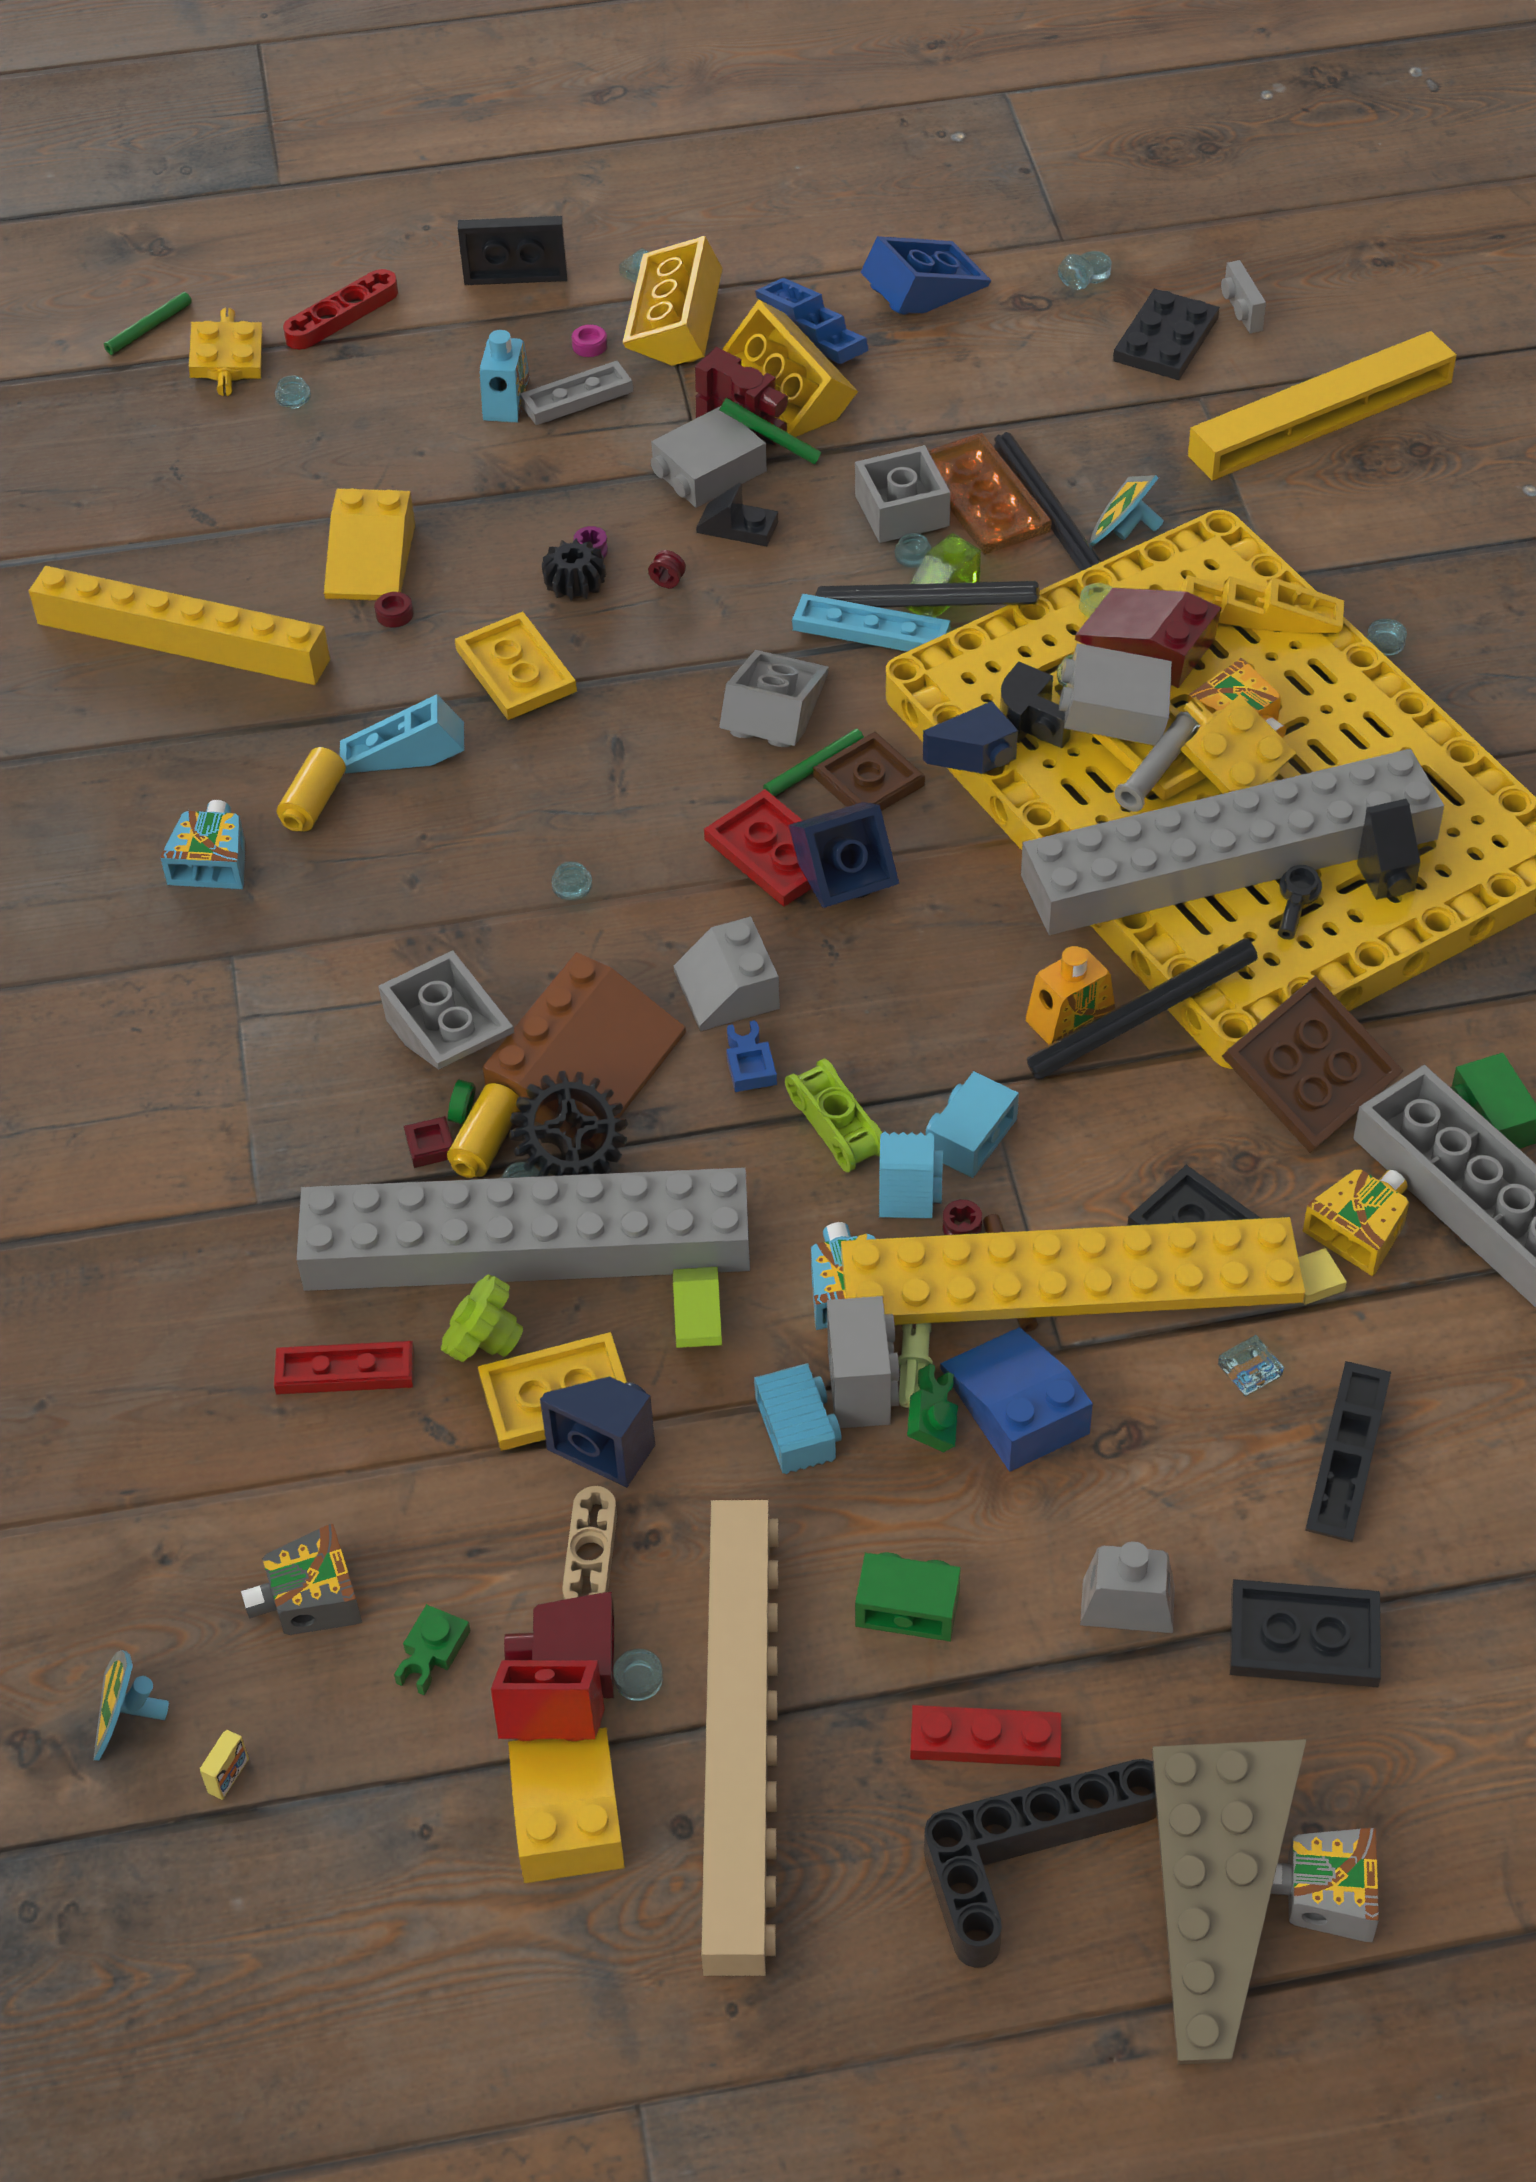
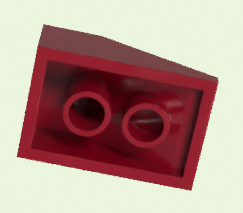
(1154, 625)

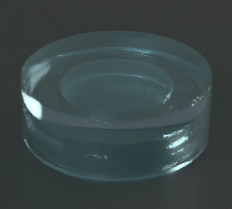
(1101, 265)
(1075, 271)
(1092, 596)
(1387, 636)
(638, 1674)

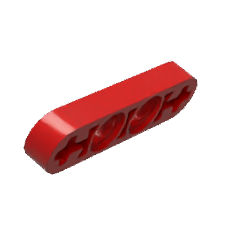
(308, 328)

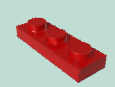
(986, 1735)

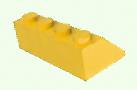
(674, 302)
(778, 347)

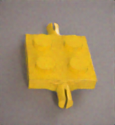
(225, 350)
(1235, 746)

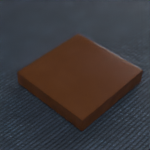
(869, 773)

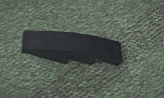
(1348, 1451)

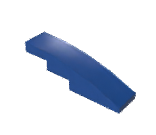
(818, 323)

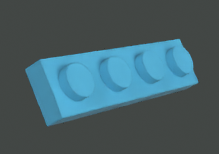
(866, 623)

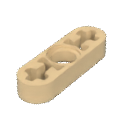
(582, 1533)

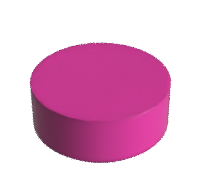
(589, 340)

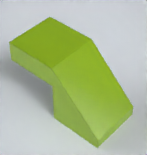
(697, 1307)

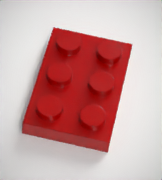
(761, 845)

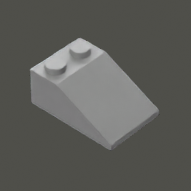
(772, 698)
(442, 1011)

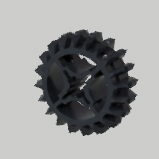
(586, 1126)

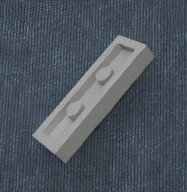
(576, 392)

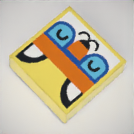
(224, 1764)

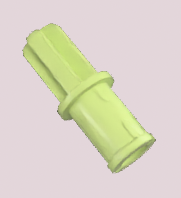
(913, 1357)

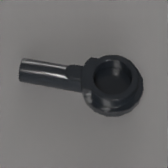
(1299, 887)

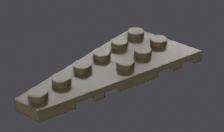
(1219, 1853)

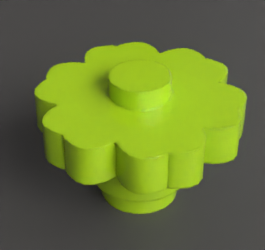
(482, 1322)

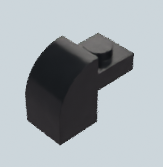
(1029, 705)

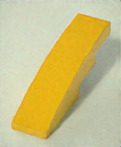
(1273, 608)

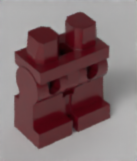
(723, 377)

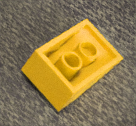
(368, 543)
(565, 1807)

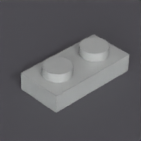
(1244, 296)

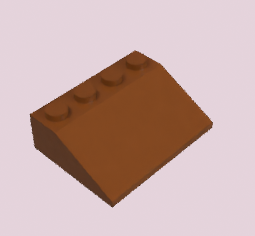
(589, 1025)

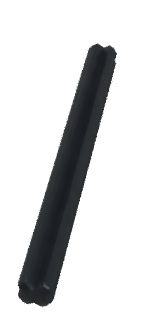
(1061, 522)
(936, 594)
(1142, 1008)

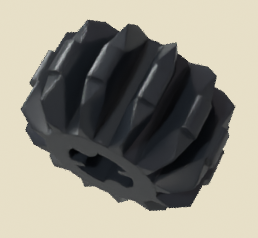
(573, 569)

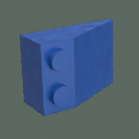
(921, 273)
(1020, 1397)

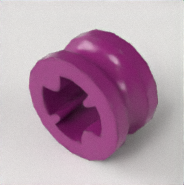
(595, 535)

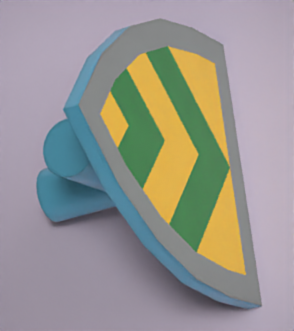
(1127, 510)
(116, 1700)

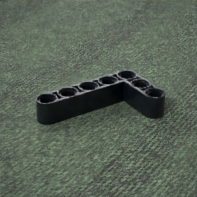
(1023, 1836)

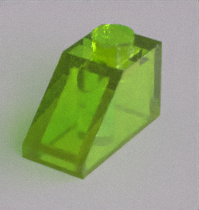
(947, 562)

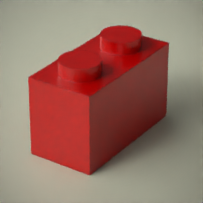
(548, 1699)

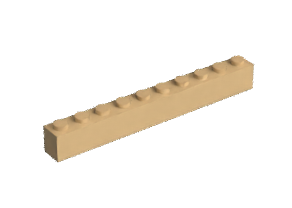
(738, 1741)

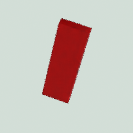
(344, 1367)

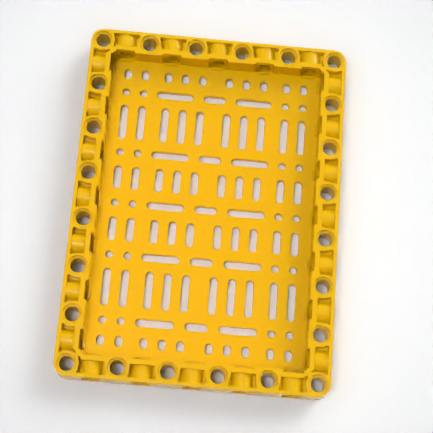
(1364, 957)

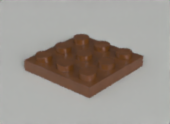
(1312, 1063)

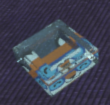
(1250, 1365)

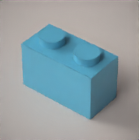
(973, 1123)

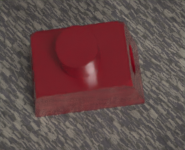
(570, 1631)

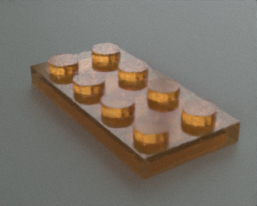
(988, 495)

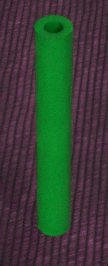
(147, 323)
(770, 431)
(805, 767)

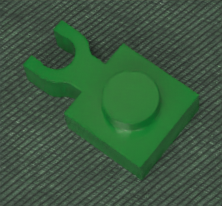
(931, 1416)
(431, 1642)

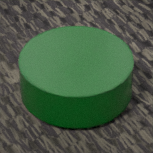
(461, 1101)

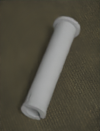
(1133, 792)

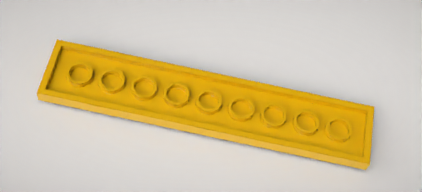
(1077, 1270)

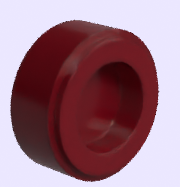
(393, 609)

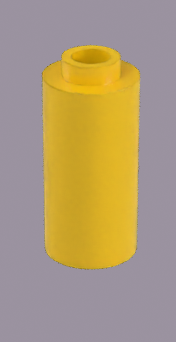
(311, 789)
(483, 1131)

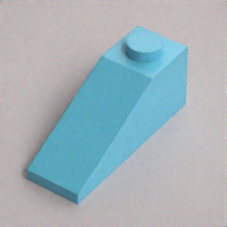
(406, 740)

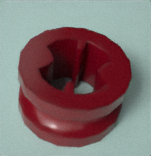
(658, 569)
(959, 1211)

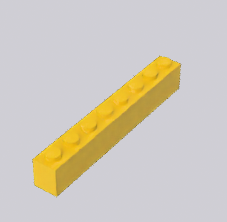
(1321, 405)
(180, 625)

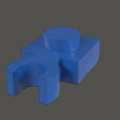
(749, 1060)

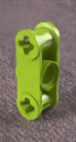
(847, 1133)

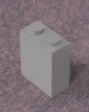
(708, 456)
(1116, 694)

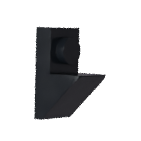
(732, 520)

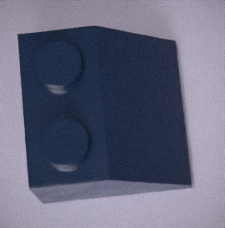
(845, 853)
(600, 1427)

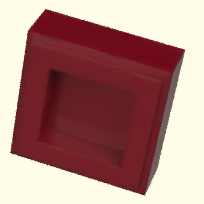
(428, 1141)

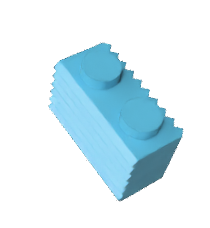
(909, 1175)
(796, 1417)

